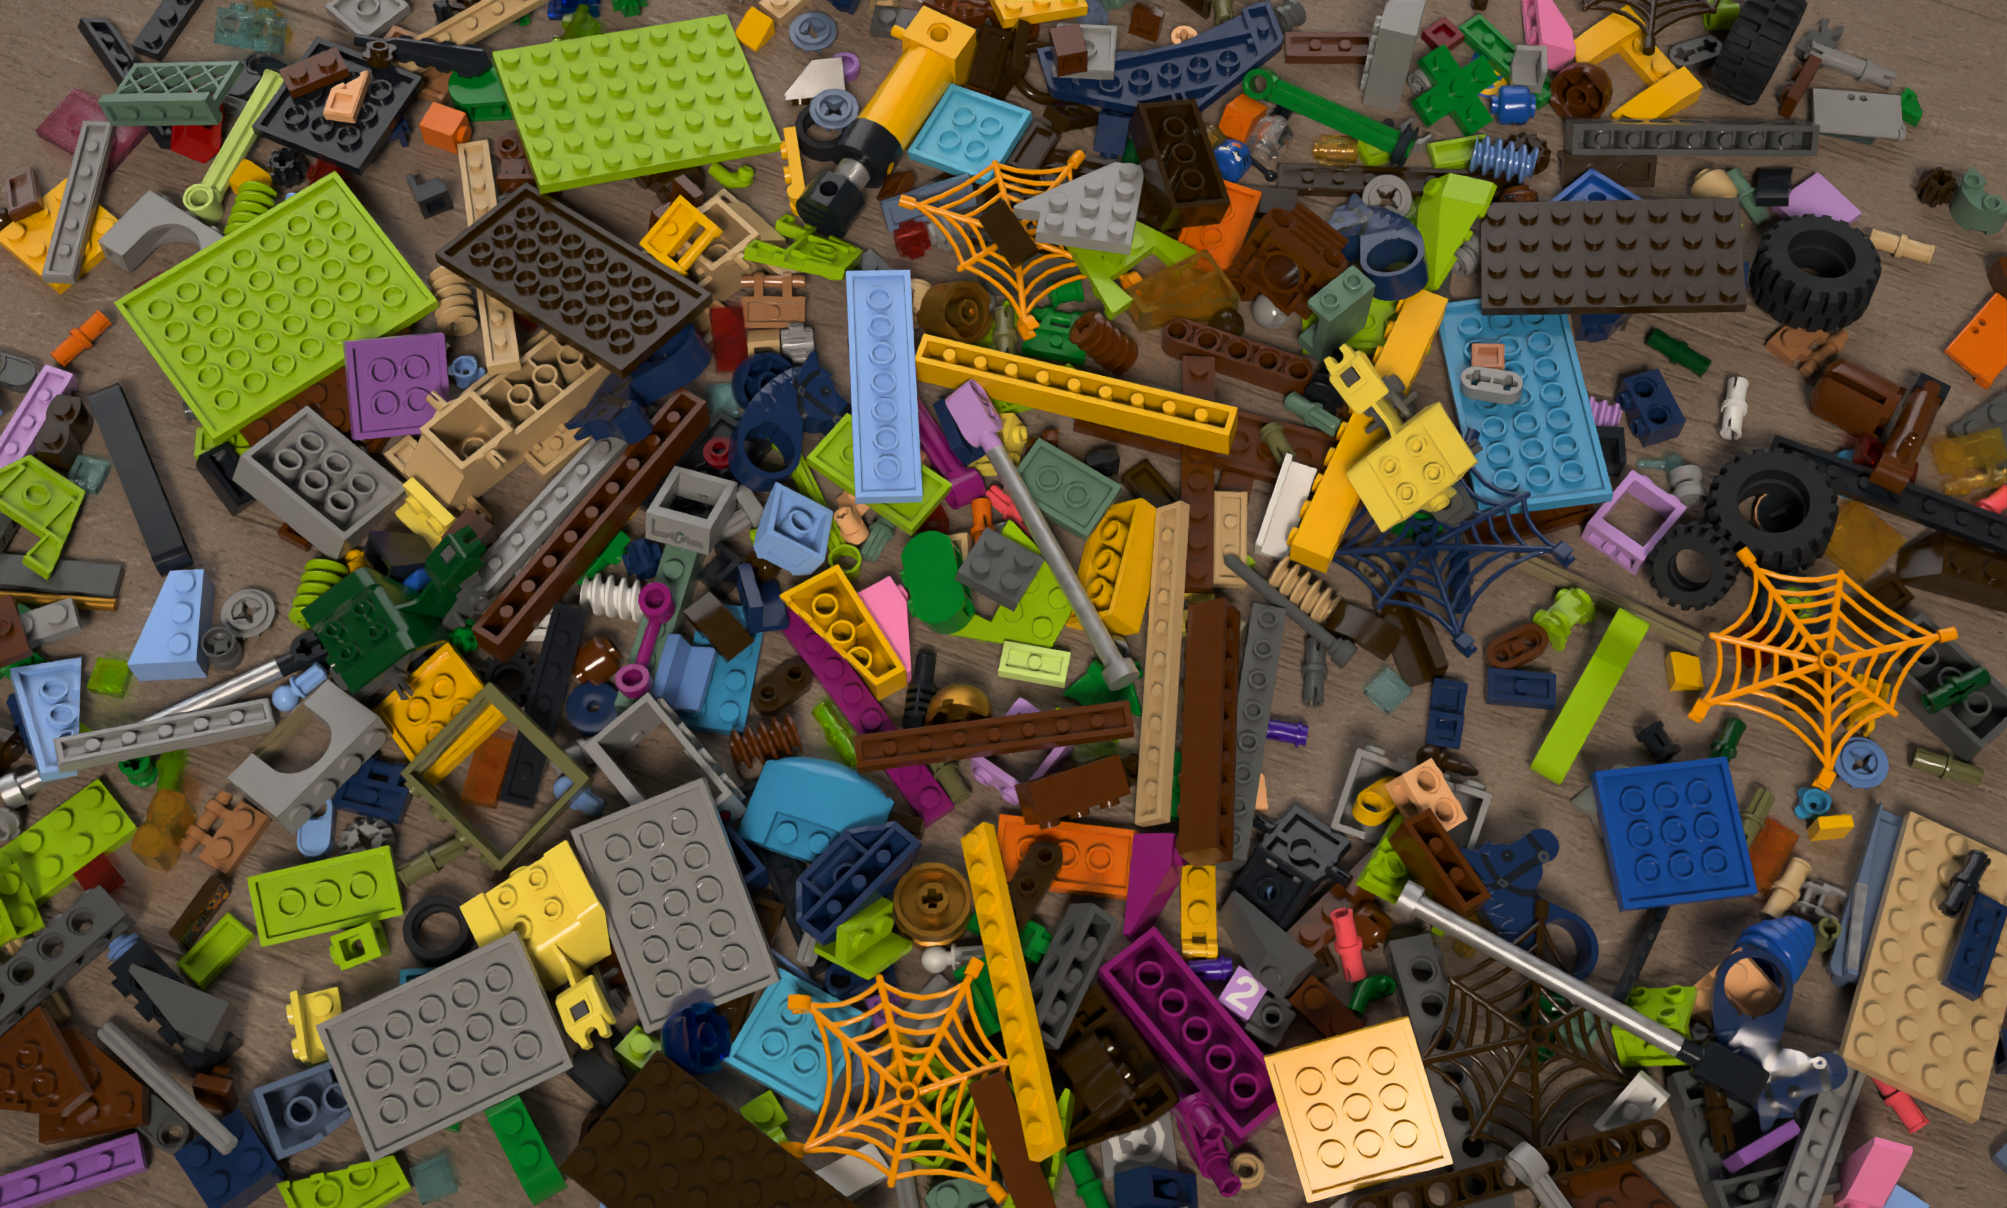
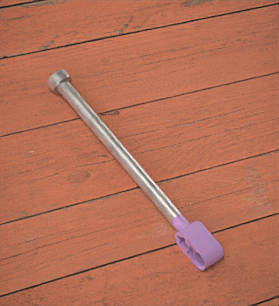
(980, 426)

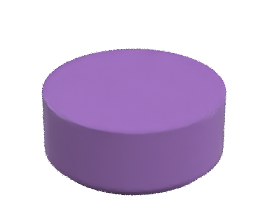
(851, 66)

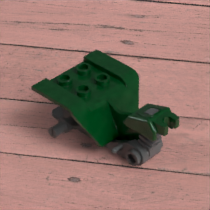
(382, 626)

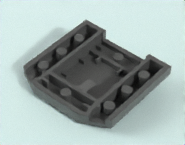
(1755, 1183)

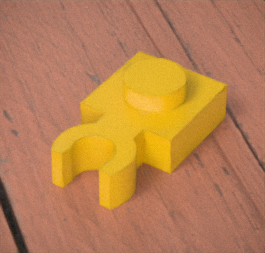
(1868, 709)

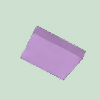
(1818, 198)

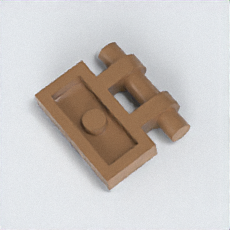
(773, 311)
(1794, 345)
(233, 839)

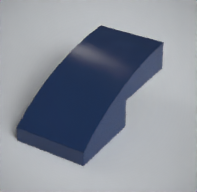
(1446, 713)

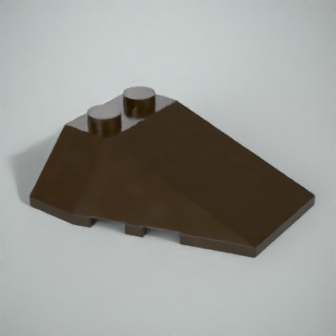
(1153, 1083)

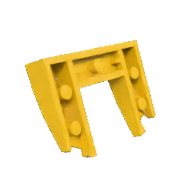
(1669, 87)

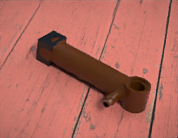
(1909, 434)

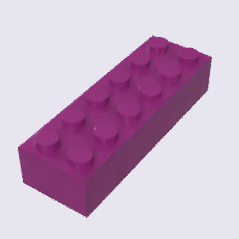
(1192, 1033)

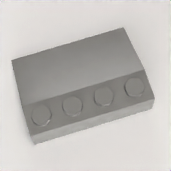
(1391, 53)
(318, 483)

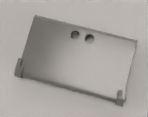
(1874, 117)

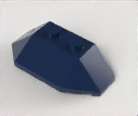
(851, 876)

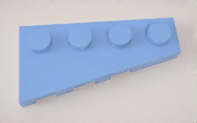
(49, 709)

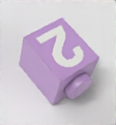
(1242, 996)

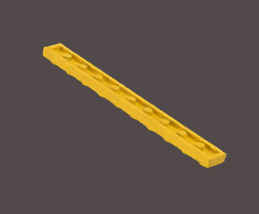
(1012, 994)

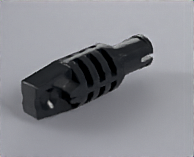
(919, 692)

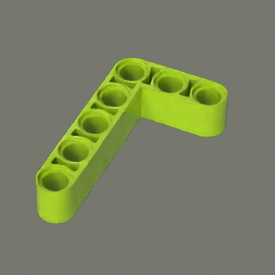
(1589, 696)

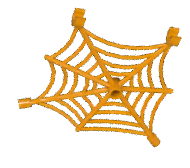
(1026, 322)
(1826, 775)
(803, 1005)

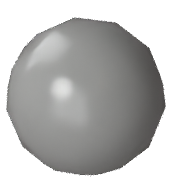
(1267, 314)

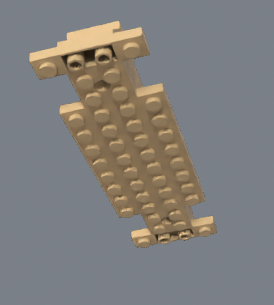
(525, 411)

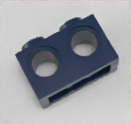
(1656, 405)

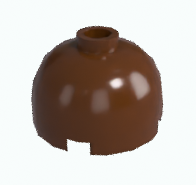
(1581, 91)

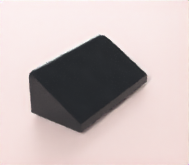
(217, 469)

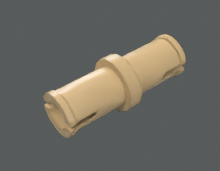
(1902, 246)
(1786, 890)

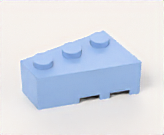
(174, 630)

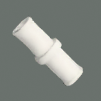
(1734, 408)

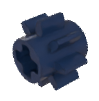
(642, 559)

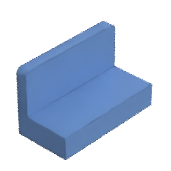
(683, 674)

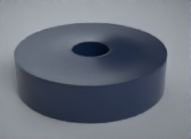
(583, 699)

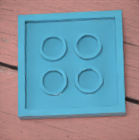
(969, 133)
(787, 1048)

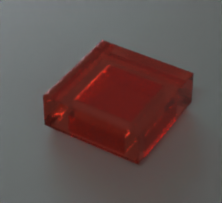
(99, 872)

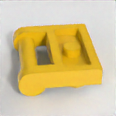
(674, 230)

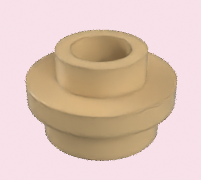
(1254, 1163)

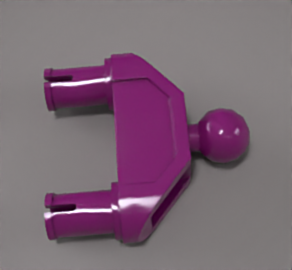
(1203, 1141)

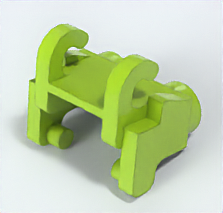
(1568, 609)

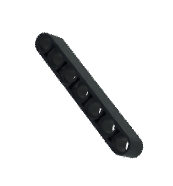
(140, 480)

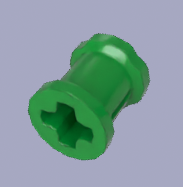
(1066, 293)
(141, 777)

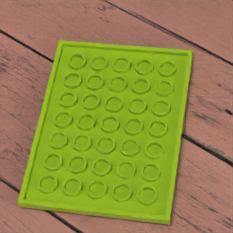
(634, 103)
(274, 304)

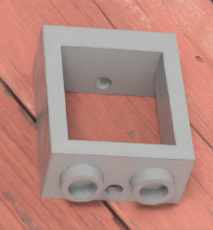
(699, 533)

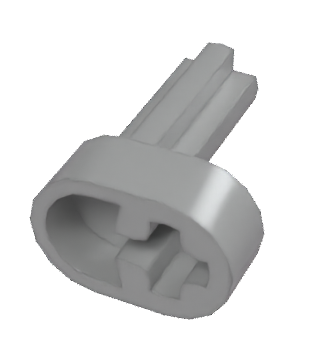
(748, 514)

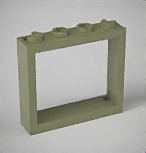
(445, 810)

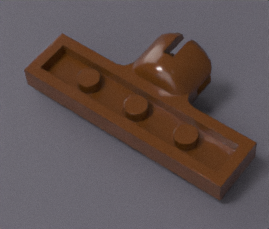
(1372, 924)

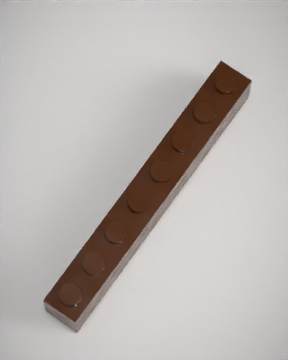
(1209, 733)

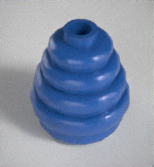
(1786, 938)

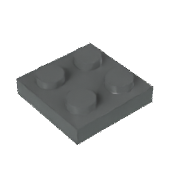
(999, 569)

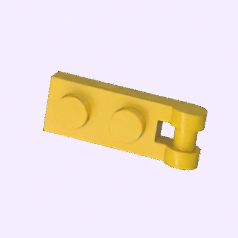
(793, 172)
(1198, 912)

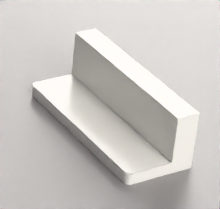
(1284, 508)

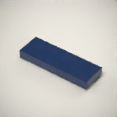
(1974, 946)

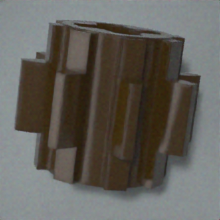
(1936, 187)

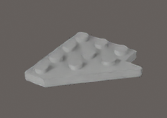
(1090, 210)

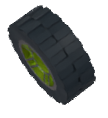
(1786, 629)

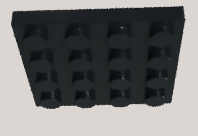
(349, 146)

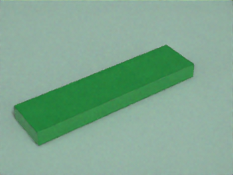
(1498, 50)

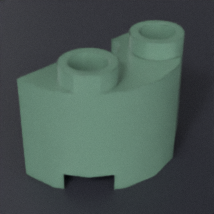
(1975, 207)

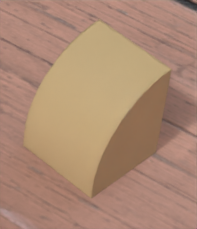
(764, 341)

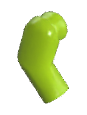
(732, 180)

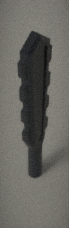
(445, 56)
(1639, 956)

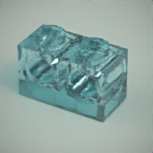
(250, 30)

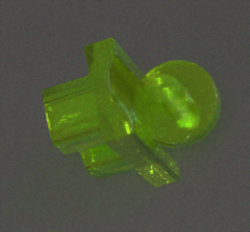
(578, 25)

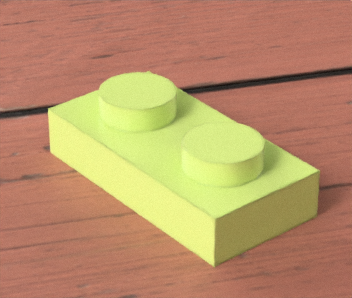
(1034, 664)

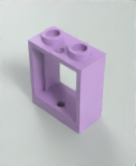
(1618, 545)
(988, 773)

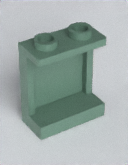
(1341, 313)

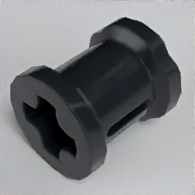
(1658, 742)

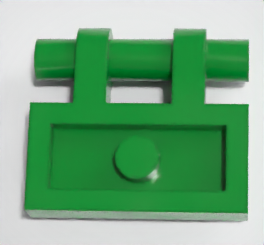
(1053, 341)

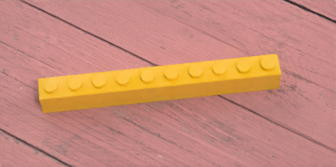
(1078, 394)
(1335, 497)

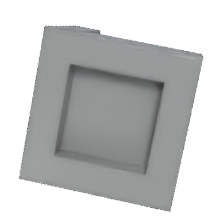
(1529, 67)

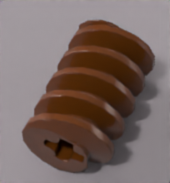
(1104, 342)
(764, 742)

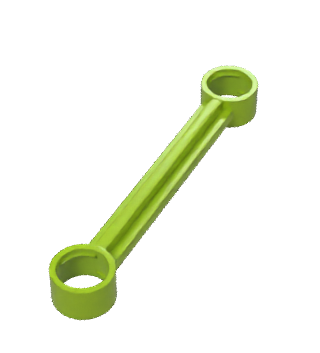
(836, 544)

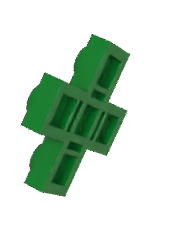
(1455, 90)

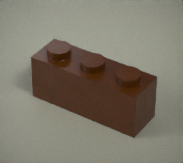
(1072, 791)
(1438, 864)

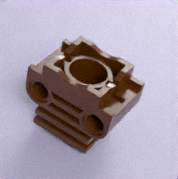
(1291, 258)

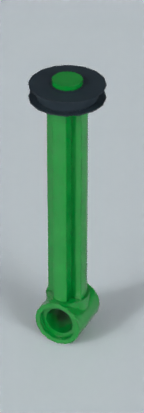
(1333, 115)

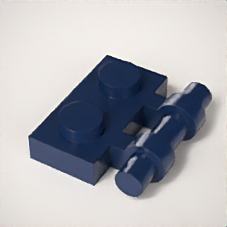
(372, 797)

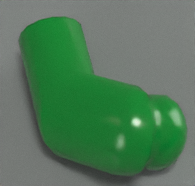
(1369, 990)

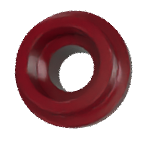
(715, 460)

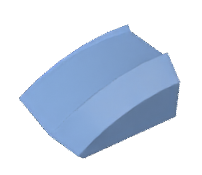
(793, 531)

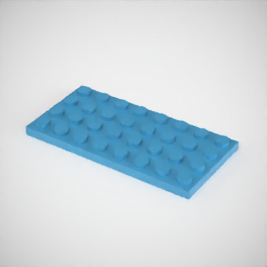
(1546, 437)

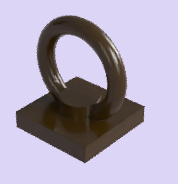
(1016, 67)

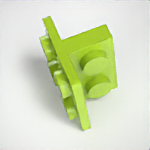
(17, 908)
(866, 941)

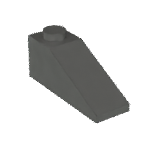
(1029, 276)
(1265, 948)
(192, 1013)

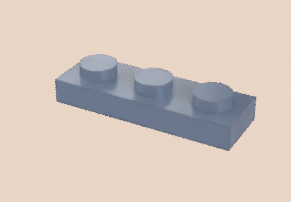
(894, 214)

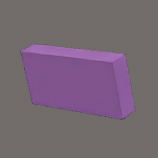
(1761, 1146)

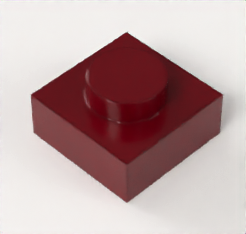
(1442, 33)

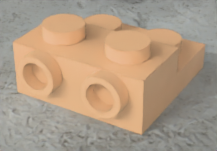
(1745, 987)

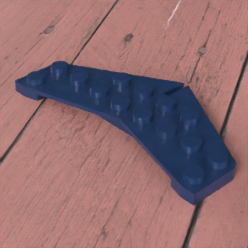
(1196, 68)

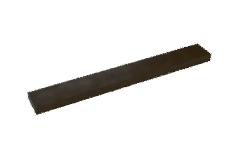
(1346, 180)

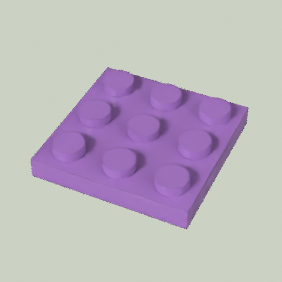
(391, 383)

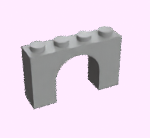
(150, 225)
(297, 796)

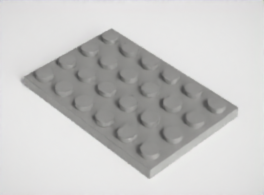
(675, 903)
(445, 1046)

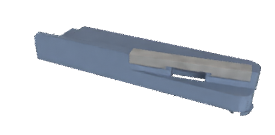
(1864, 897)

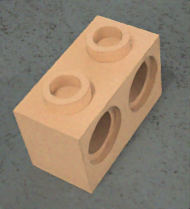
(1431, 794)

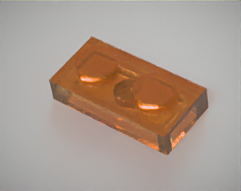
(487, 773)
(1770, 853)

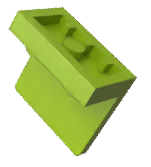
(1666, 1006)

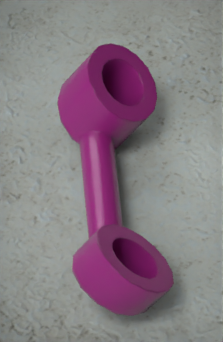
(658, 608)

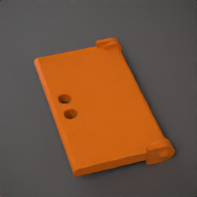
(1983, 348)

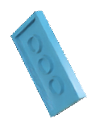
(730, 686)

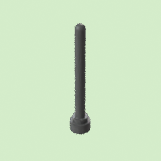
(1339, 650)

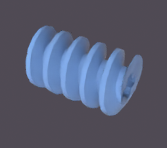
(1503, 159)

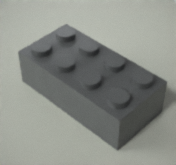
(1961, 726)

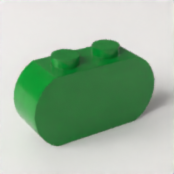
(479, 97)
(930, 573)
(526, 1149)

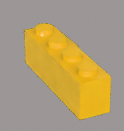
(842, 620)

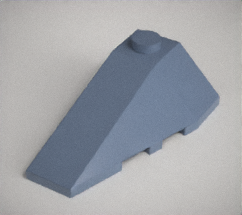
(299, 1110)

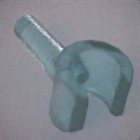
(1669, 463)

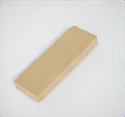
(1229, 536)

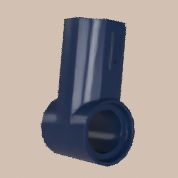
(857, 983)

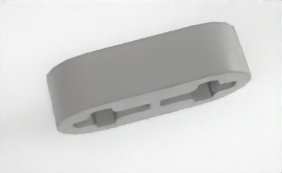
(1491, 385)

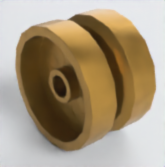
(927, 887)

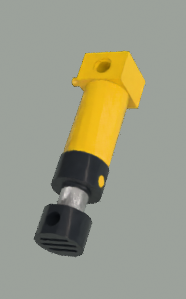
(933, 57)

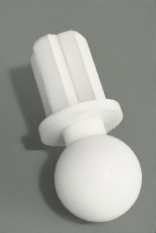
(937, 958)

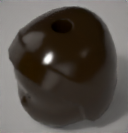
(1227, 321)
(763, 570)

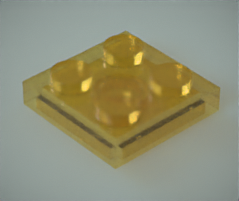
(1862, 542)

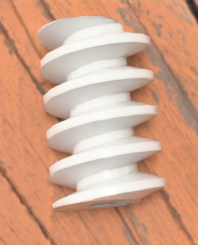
(611, 598)

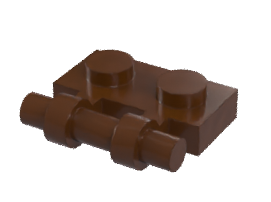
(965, 11)

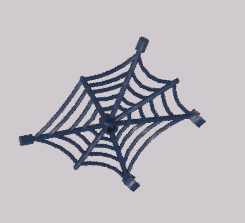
(1428, 550)

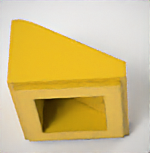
(755, 29)
(246, 172)
(1683, 672)

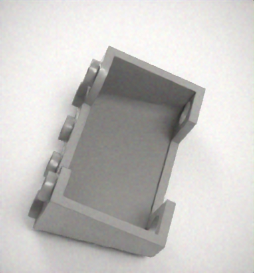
(1371, 765)

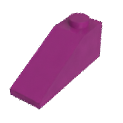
(1152, 880)

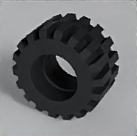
(1674, 585)

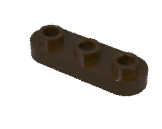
(1040, 875)

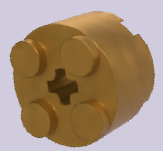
(956, 311)

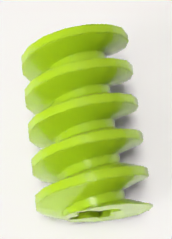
(251, 202)
(318, 578)

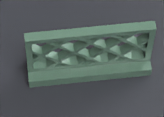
(173, 106)

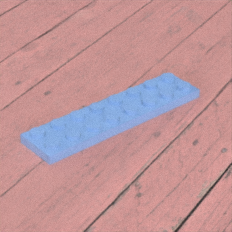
(883, 387)

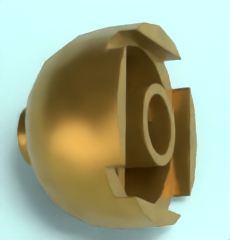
(958, 704)

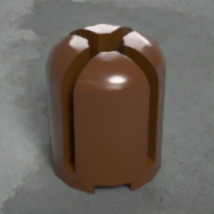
(1855, 398)

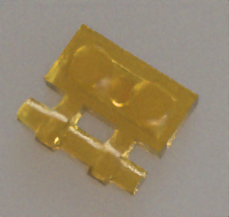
(1969, 453)

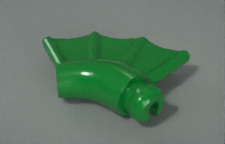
(1093, 690)

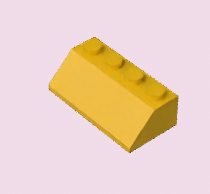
(1119, 566)

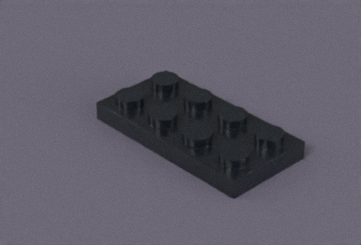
(693, 459)

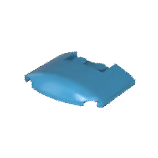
(808, 804)

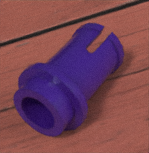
(1287, 732)
(1212, 969)

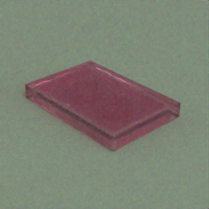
(65, 122)

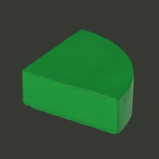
(1910, 107)

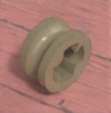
(1363, 567)

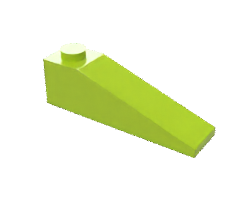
(1445, 217)

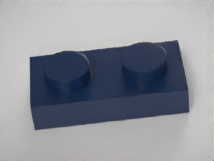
(1520, 688)

